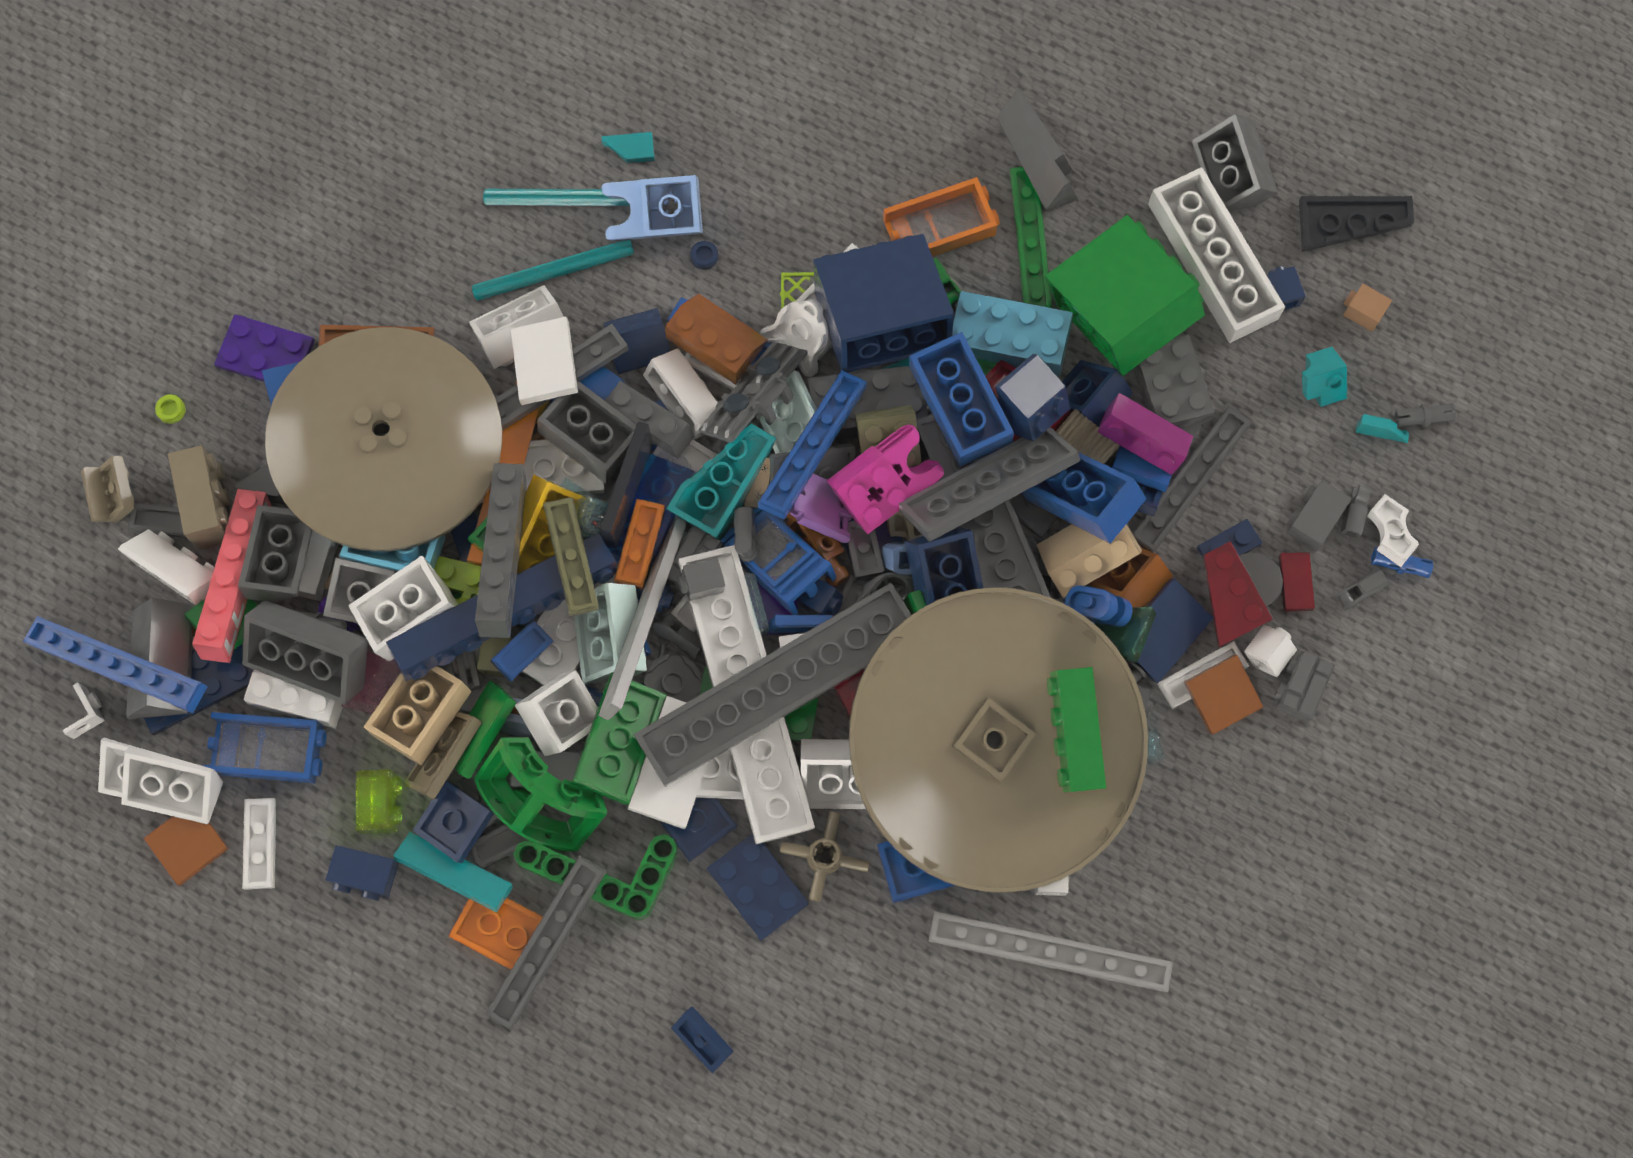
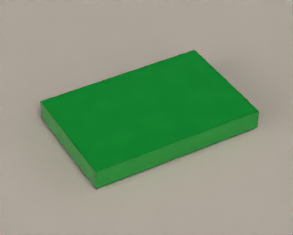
(492, 710)

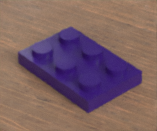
(260, 346)

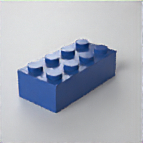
(961, 399)
(1089, 497)

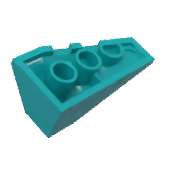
(723, 483)

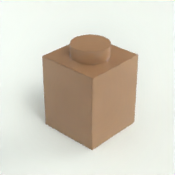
(1366, 307)

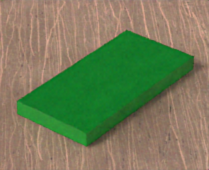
(611, 752)

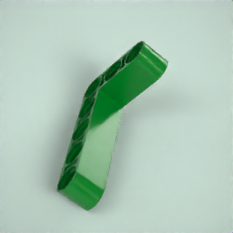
(627, 892)

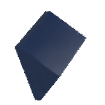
(645, 339)

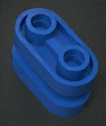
(1099, 605)

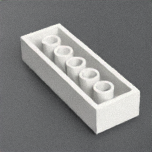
(1216, 255)

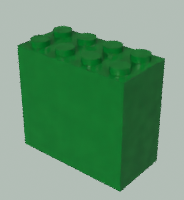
(1126, 294)

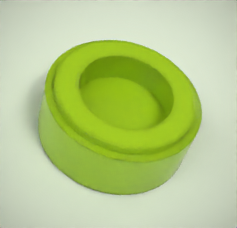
(170, 409)

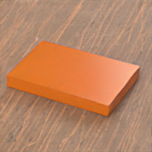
(494, 934)

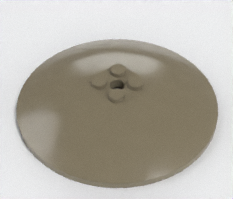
(393, 486)

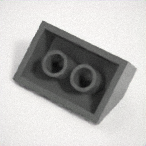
(1236, 163)
(274, 555)

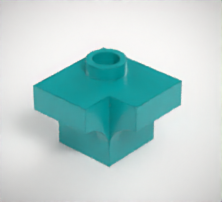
(1325, 377)

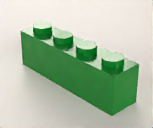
(1077, 730)

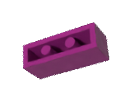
(1145, 434)

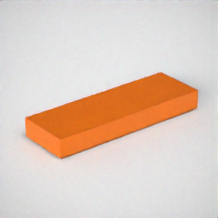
(639, 543)

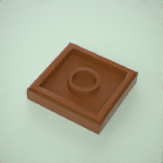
(1223, 694)
(185, 847)

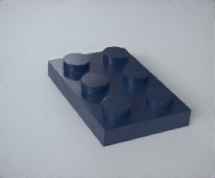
(757, 887)

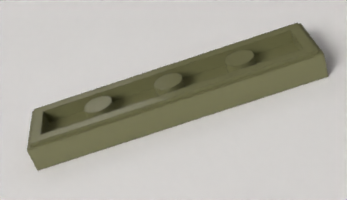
(571, 556)

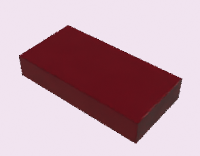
(1297, 581)

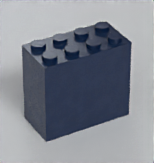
(882, 302)

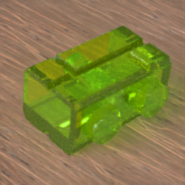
(377, 801)

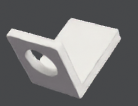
(92, 705)

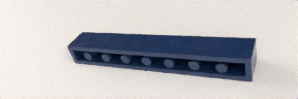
(456, 631)

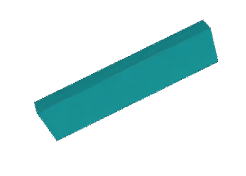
(463, 878)

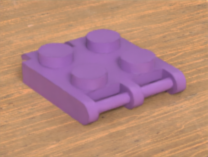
(821, 510)

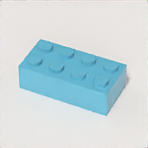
(1012, 330)

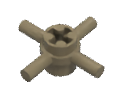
(821, 869)

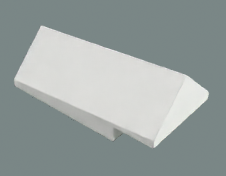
(158, 782)

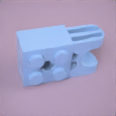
(648, 204)

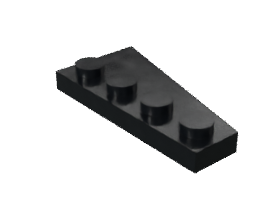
(1348, 218)

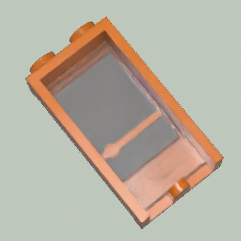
(946, 217)

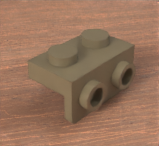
(108, 490)

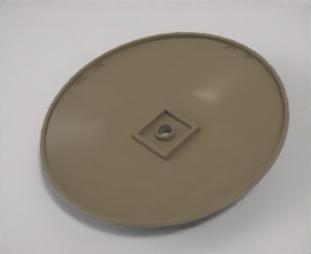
(924, 755)

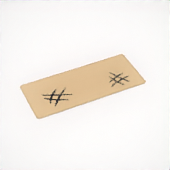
(759, 486)

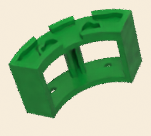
(524, 818)

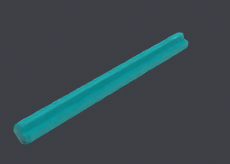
(550, 197)
(552, 269)

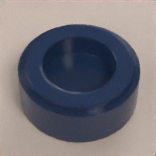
(704, 255)

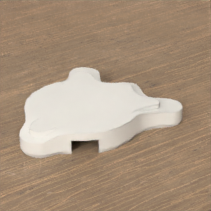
(801, 326)

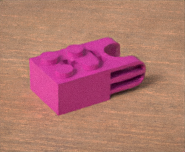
(887, 472)

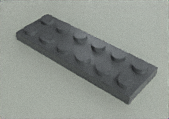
(987, 483)

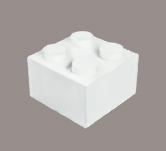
(558, 713)

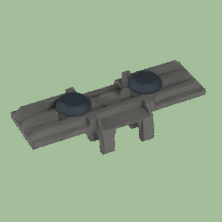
(755, 393)

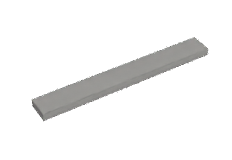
(642, 621)
(1051, 952)

